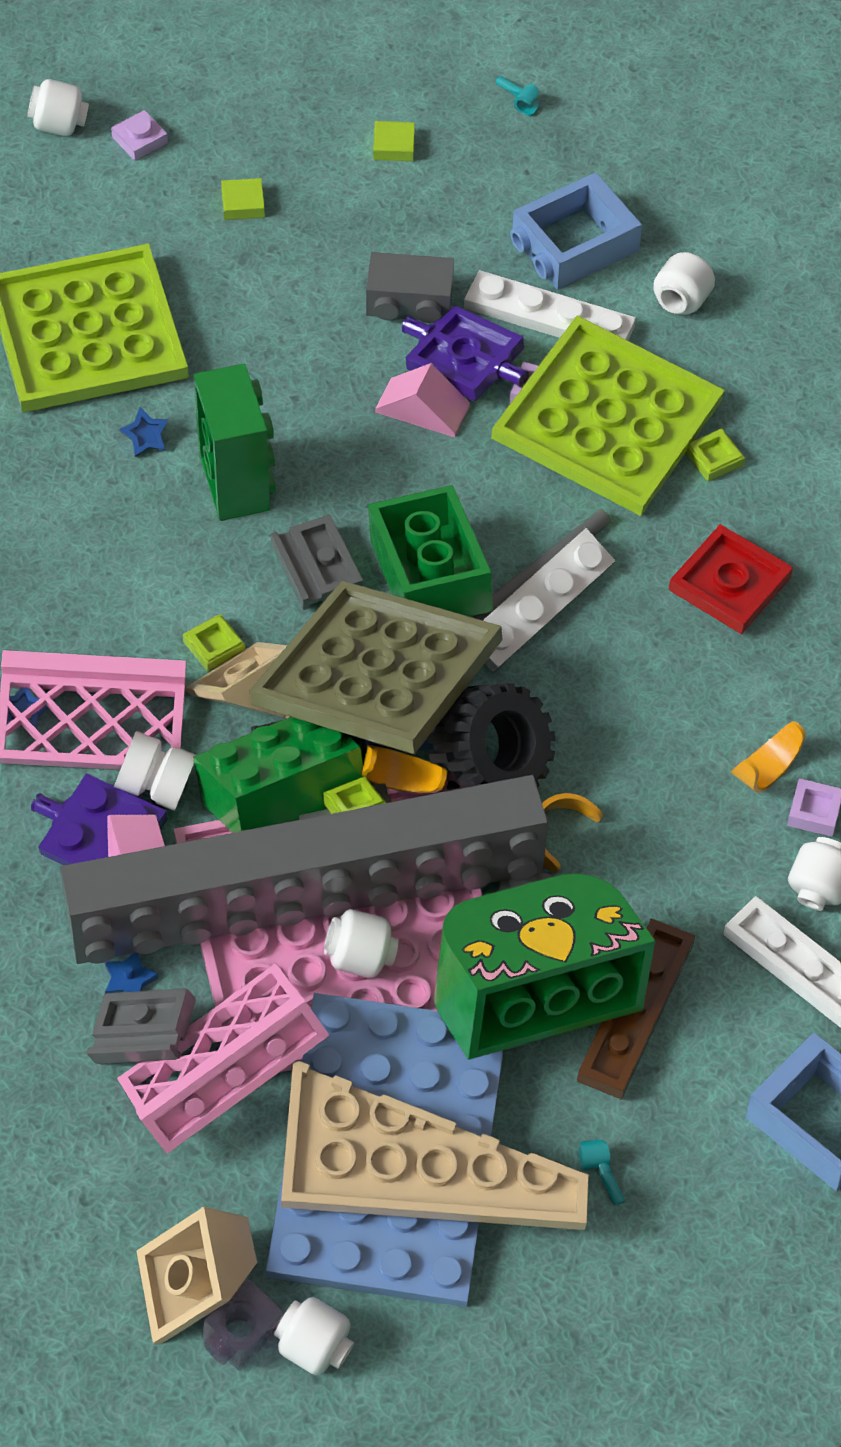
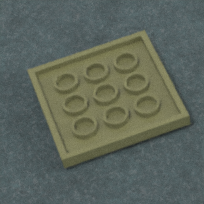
(377, 666)

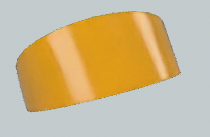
(772, 758)
(402, 771)
(573, 802)

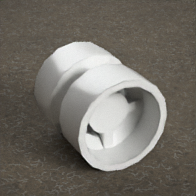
(155, 770)

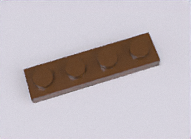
(623, 1040)

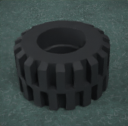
(520, 731)

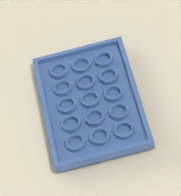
(418, 1062)

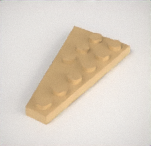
(399, 1160)

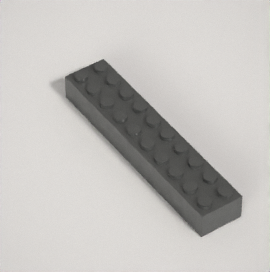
(304, 869)

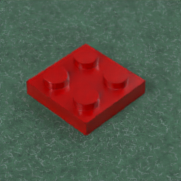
(730, 579)

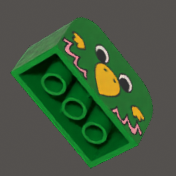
(540, 962)

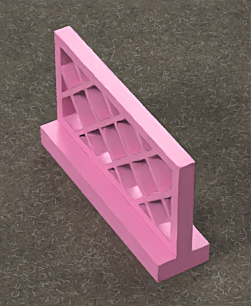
(83, 675)
(243, 1062)

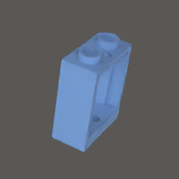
(593, 195)
(764, 1105)

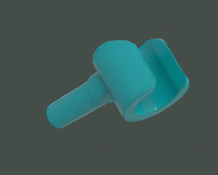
(525, 97)
(595, 1155)

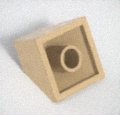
(235, 678)
(194, 1269)

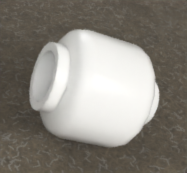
(57, 107)
(684, 283)
(817, 874)
(360, 943)
(314, 1336)

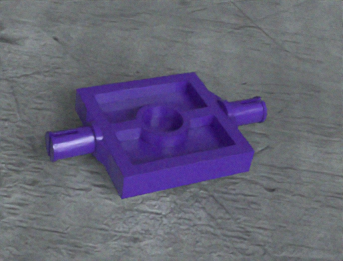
(466, 351)
(81, 822)

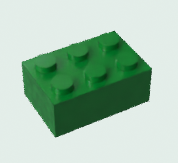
(234, 441)
(431, 551)
(275, 773)

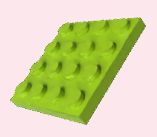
(88, 328)
(608, 415)

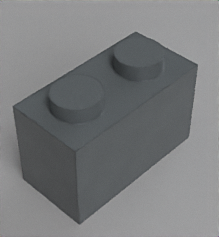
(409, 286)

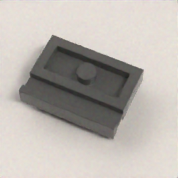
(315, 559)
(141, 1026)

